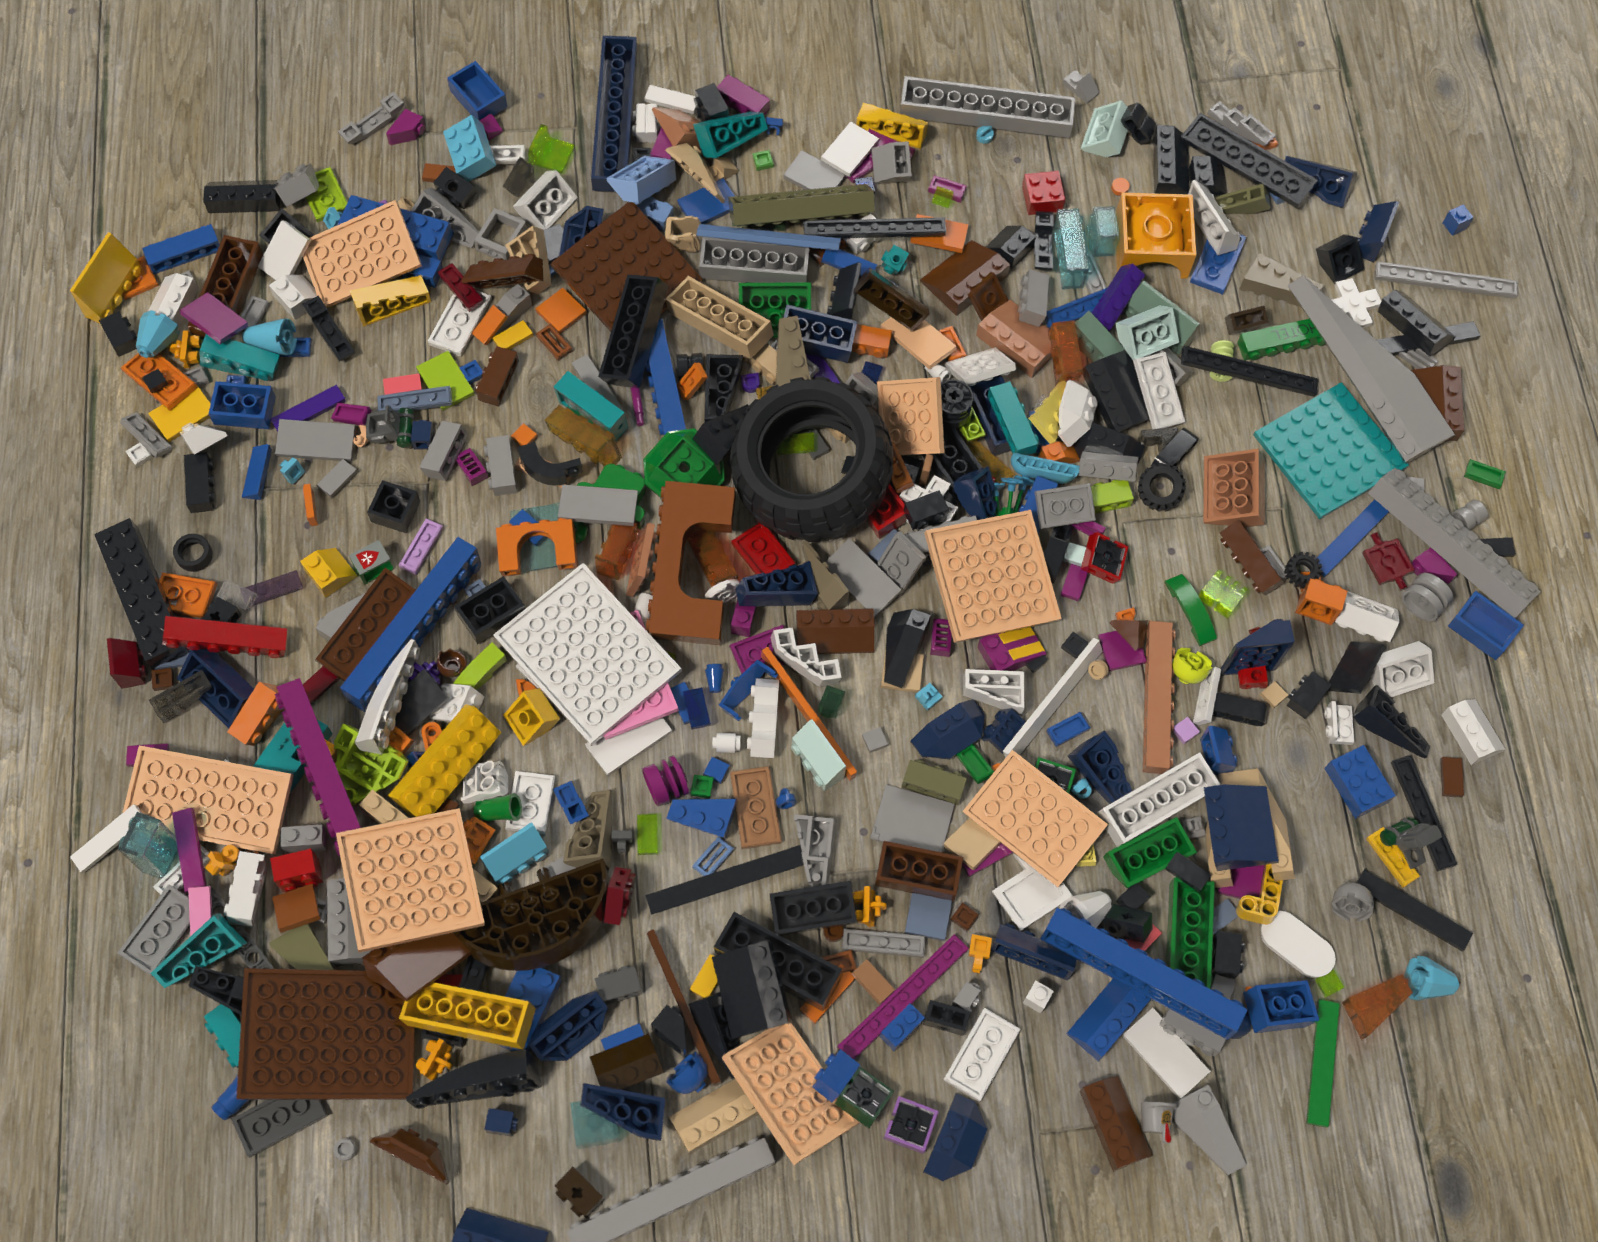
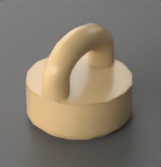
(405, 203)
(1098, 669)

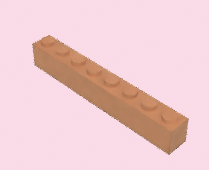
(1158, 698)

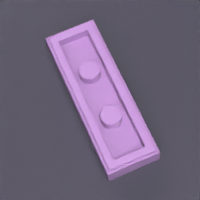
(421, 546)

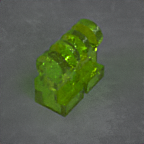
(1214, 591)

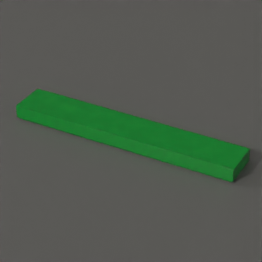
(1322, 1064)

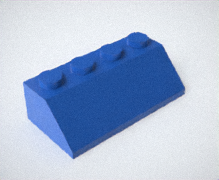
(1107, 1018)

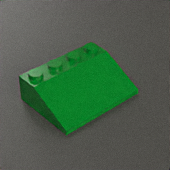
(771, 299)

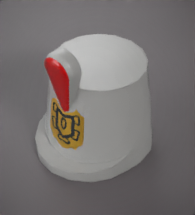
(1158, 1119)

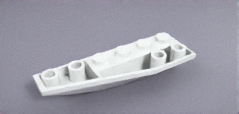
(386, 702)

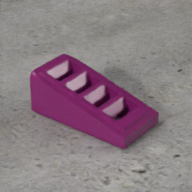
(477, 477)
(940, 650)

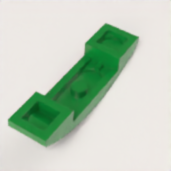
(1193, 608)

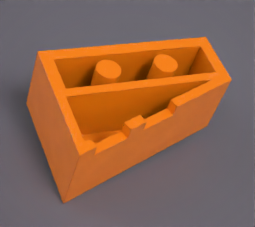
(256, 714)

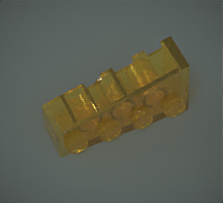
(584, 436)

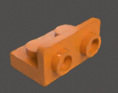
(477, 837)

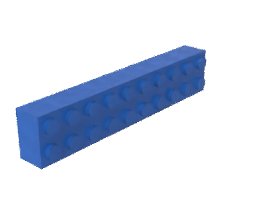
(414, 619)
(1144, 974)

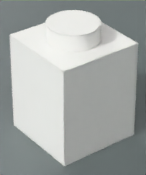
(1038, 997)

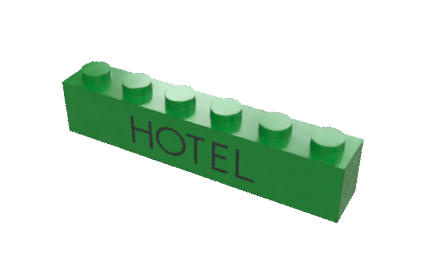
(1278, 339)

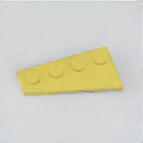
(1047, 415)

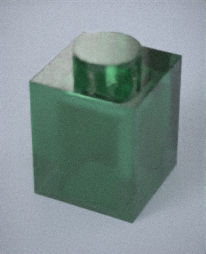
(831, 702)

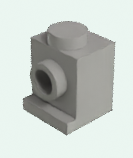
(967, 996)

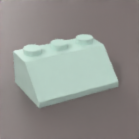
(1105, 130)
(1148, 331)
(818, 756)

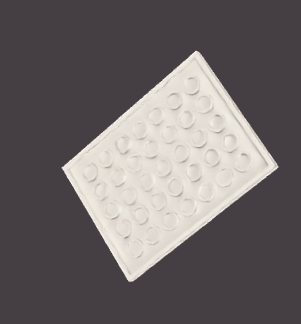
(587, 654)

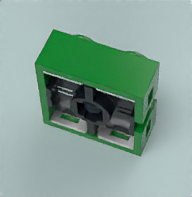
(1058, 773)

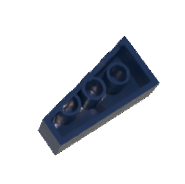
(778, 588)

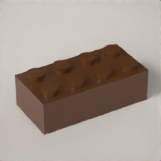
(919, 871)

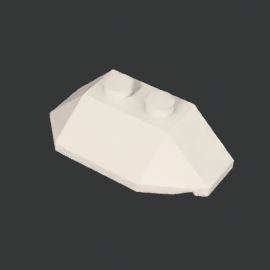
(1075, 412)

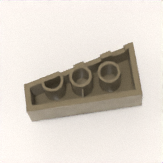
(791, 356)

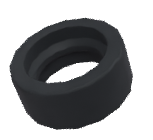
(199, 564)

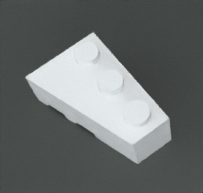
(995, 688)

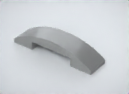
(374, 121)

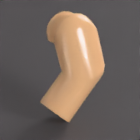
(361, 439)

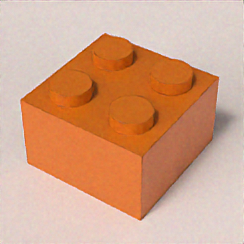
(1321, 601)

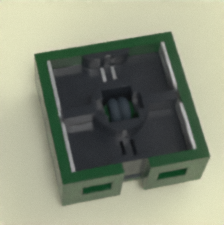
(864, 1097)

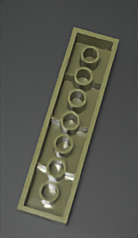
(801, 204)

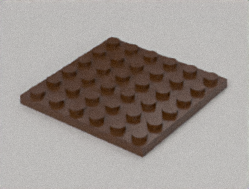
(618, 247)

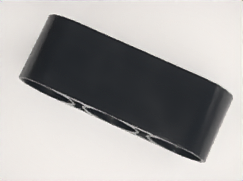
(1177, 448)
(1240, 709)

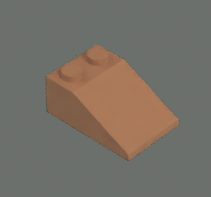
(677, 126)

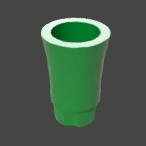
(499, 808)

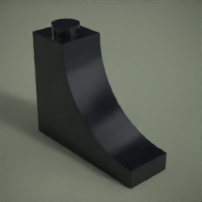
(1056, 549)

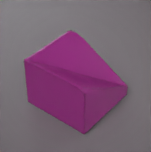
(491, 127)

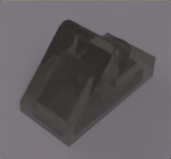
(519, 176)
(1157, 436)

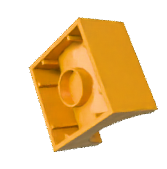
(1156, 230)

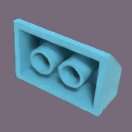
(515, 854)

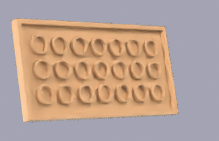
(229, 799)

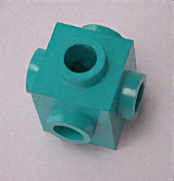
(894, 260)

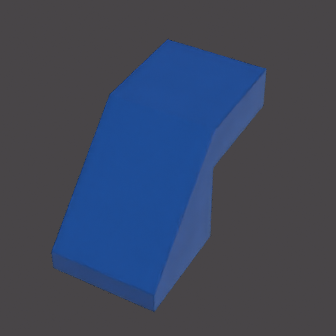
(570, 802)

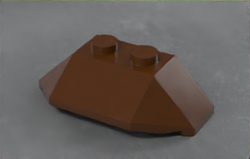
(414, 1151)

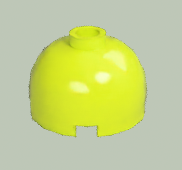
(1191, 667)

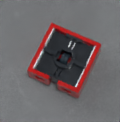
(1104, 557)

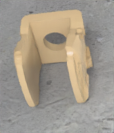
(688, 227)

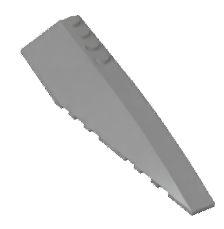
(1377, 375)

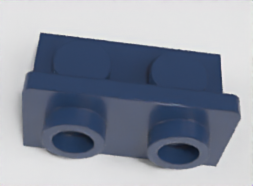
(1003, 728)

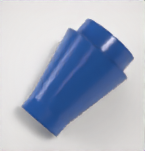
(714, 677)

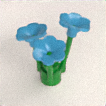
(1012, 482)

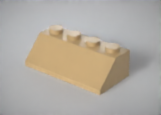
(713, 1116)

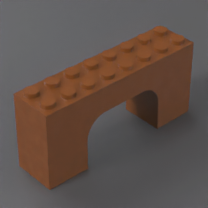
(686, 511)

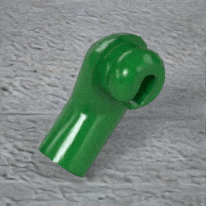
(581, 532)

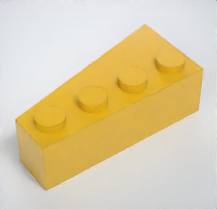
(389, 299)

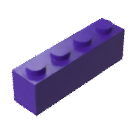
(1117, 295)

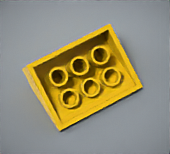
(105, 279)

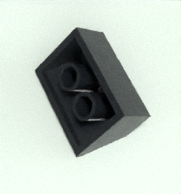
(844, 297)

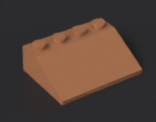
(1019, 341)
(1234, 488)

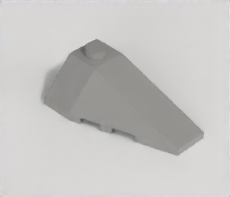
(1205, 1124)

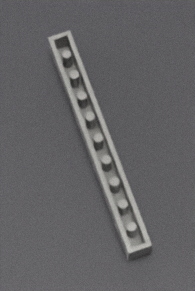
(673, 1196)

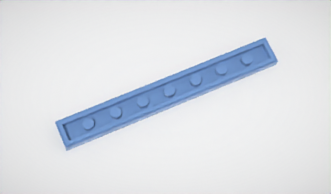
(768, 237)

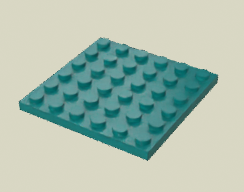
(1329, 450)

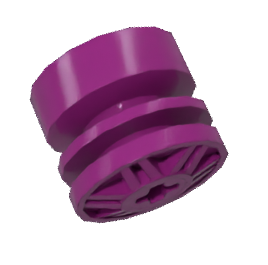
(665, 780)

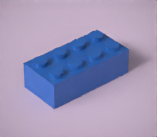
(538, 988)

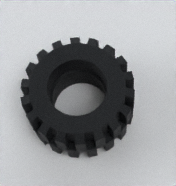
(1166, 471)

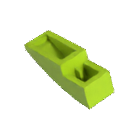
(482, 667)

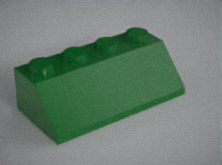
(1148, 853)

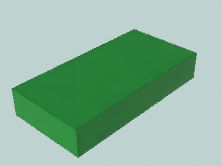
(1484, 474)
(975, 764)

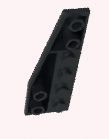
(219, 986)
(481, 1079)

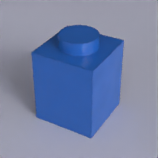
(1457, 220)

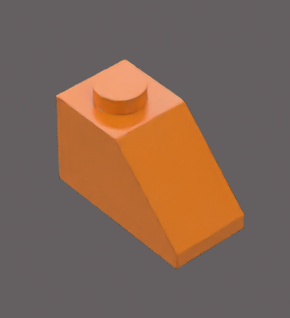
(1059, 452)

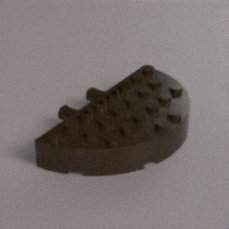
(540, 920)

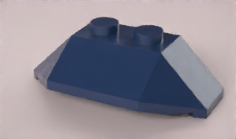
(579, 226)
(951, 731)
(569, 1028)
(957, 1140)

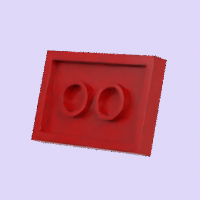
(761, 550)

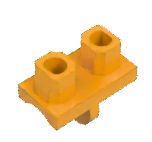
(183, 349)
(223, 861)
(871, 906)
(437, 1059)

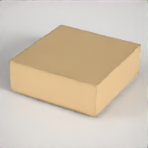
(1273, 694)

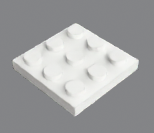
(981, 366)

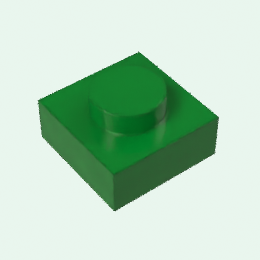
(702, 786)

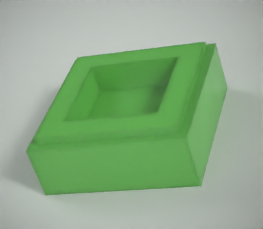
(763, 160)

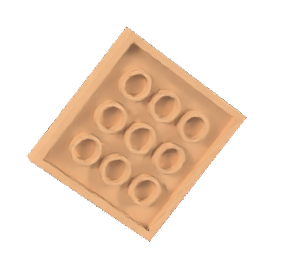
(913, 414)

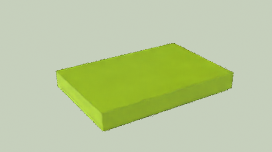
(327, 195)
(443, 372)

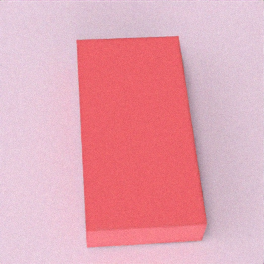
(402, 384)

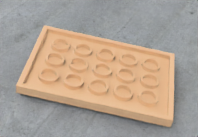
(360, 253)
(1035, 818)
(778, 1079)

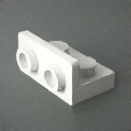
(1339, 724)

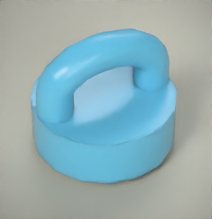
(985, 134)
(1079, 786)

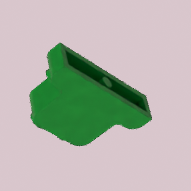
(619, 478)

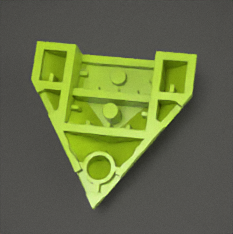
(365, 770)

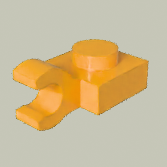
(980, 950)

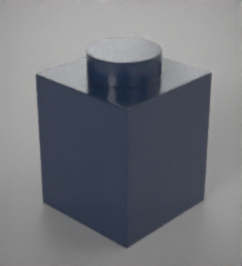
(422, 434)
(501, 1122)

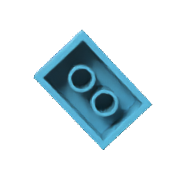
(469, 148)

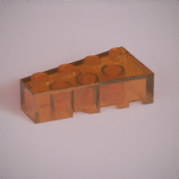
(712, 557)

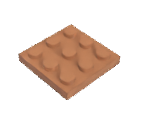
(642, 555)

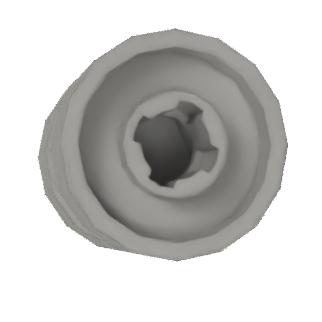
(1471, 514)

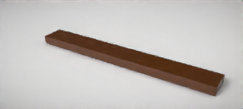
(683, 1007)

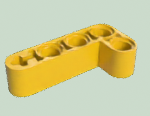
(1264, 901)

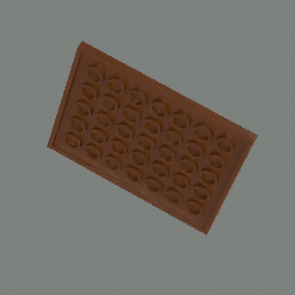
(322, 1037)

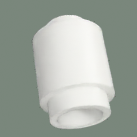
(726, 743)

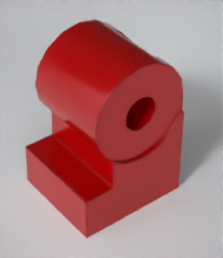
(1253, 678)

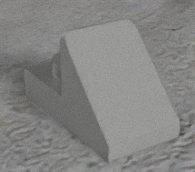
(1082, 86)

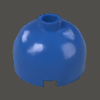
(689, 1075)

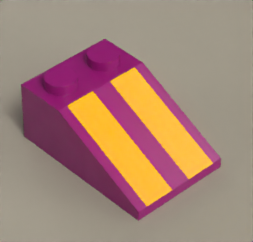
(1010, 649)

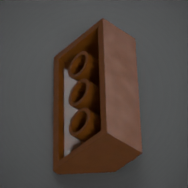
(504, 272)
(836, 630)
(1115, 1123)

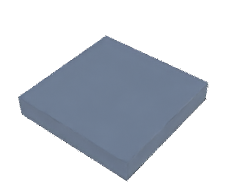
(928, 916)

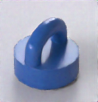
(785, 799)

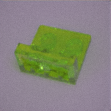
(548, 151)

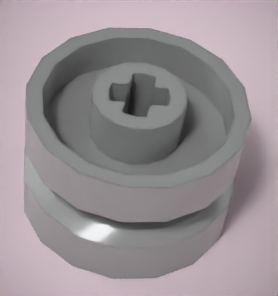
(1427, 597)

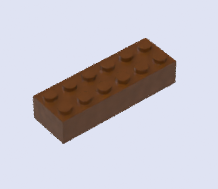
(231, 274)

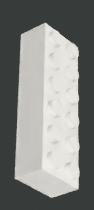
(1157, 799)

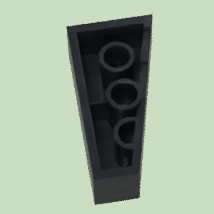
(720, 386)
(717, 435)

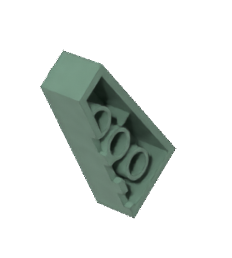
(1095, 339)

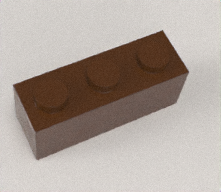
(497, 376)

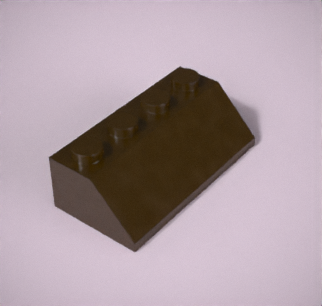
(891, 299)

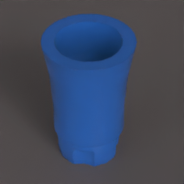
(227, 1102)

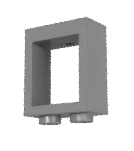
(491, 248)

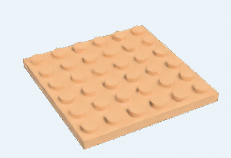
(992, 575)
(409, 880)

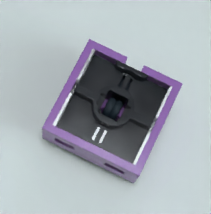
(911, 1125)

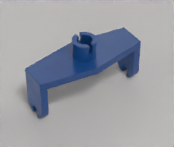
(742, 687)

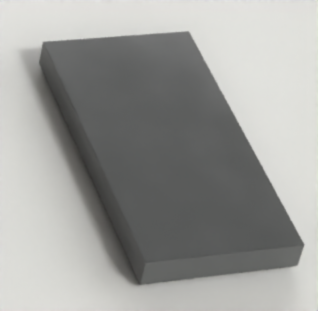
(275, 1121)

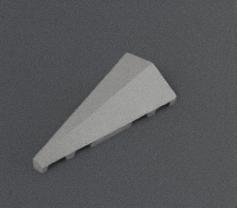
(817, 845)

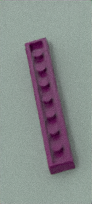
(906, 993)

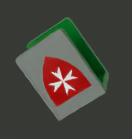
(370, 561)

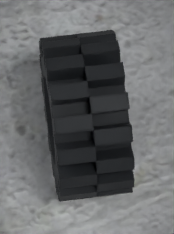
(1300, 559)

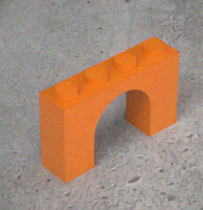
(511, 539)

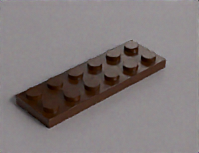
(365, 624)

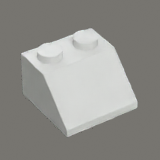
(292, 292)
(200, 436)

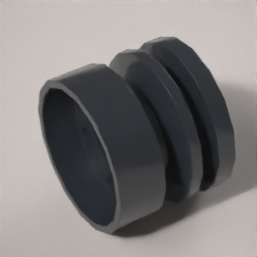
(956, 411)

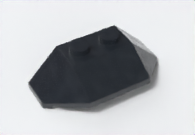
(1108, 441)

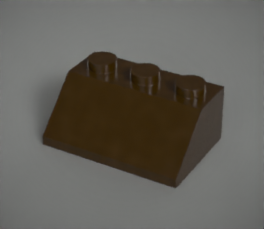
(627, 1064)

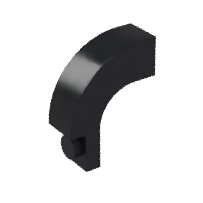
(544, 471)

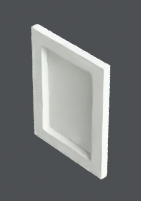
(1029, 897)

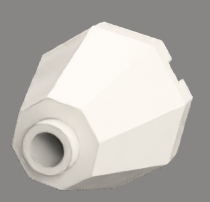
(1088, 906)

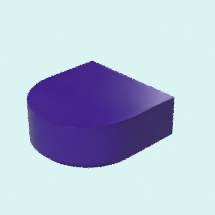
(750, 382)

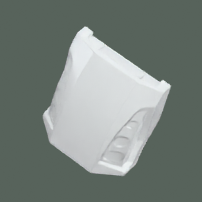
(485, 782)

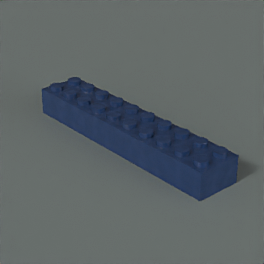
(614, 109)

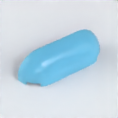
(1052, 470)

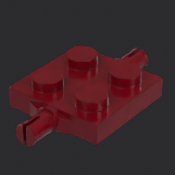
(1388, 561)

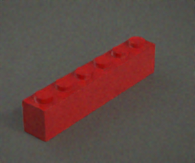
(224, 636)

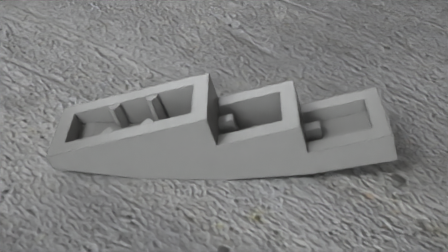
(1245, 126)

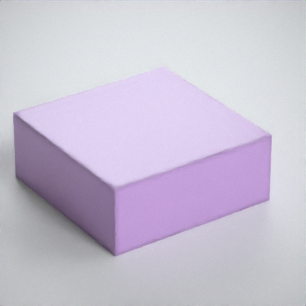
(1185, 730)

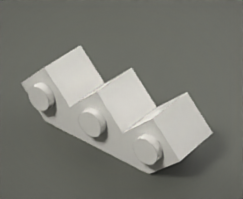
(804, 659)
(763, 718)

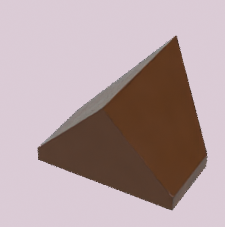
(1132, 631)

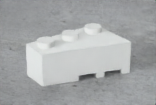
(246, 889)

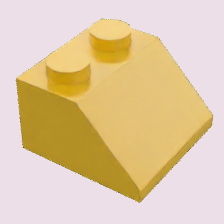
(328, 570)
(531, 716)

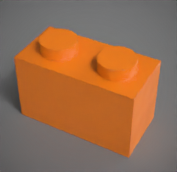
(871, 341)

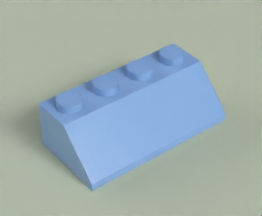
(643, 178)

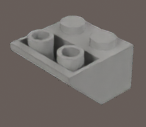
(891, 163)
(297, 184)

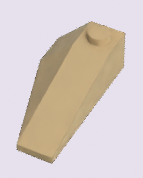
(691, 161)

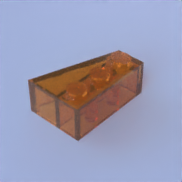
(1065, 351)
(616, 551)

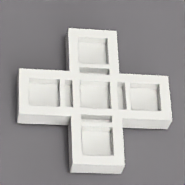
(1356, 303)
(934, 485)

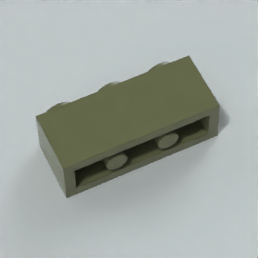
(934, 781)

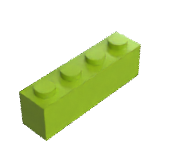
(1111, 496)

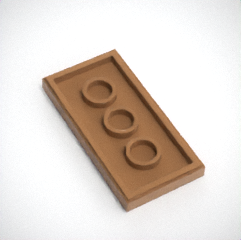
(755, 807)

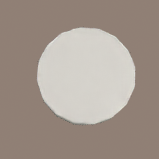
(723, 591)

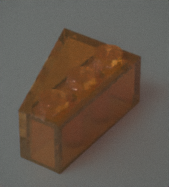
(1375, 1004)

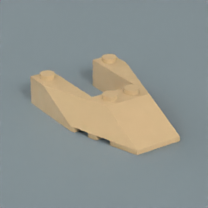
(1282, 870)

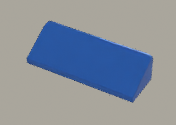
(257, 472)

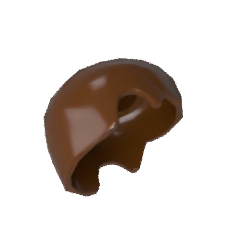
(451, 663)

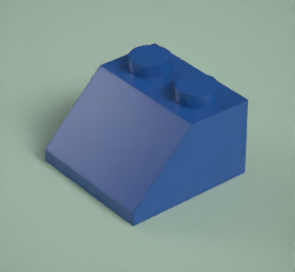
(1218, 750)

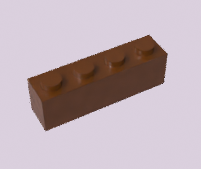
(1251, 557)

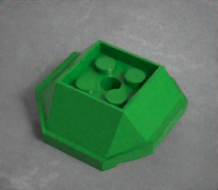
(677, 449)

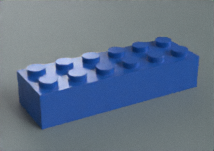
(428, 234)

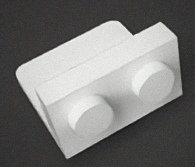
(459, 696)

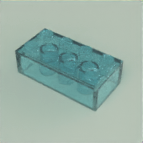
(1071, 248)
(149, 845)

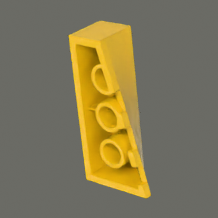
(892, 125)

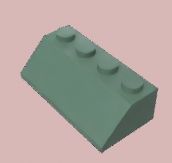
(1147, 298)

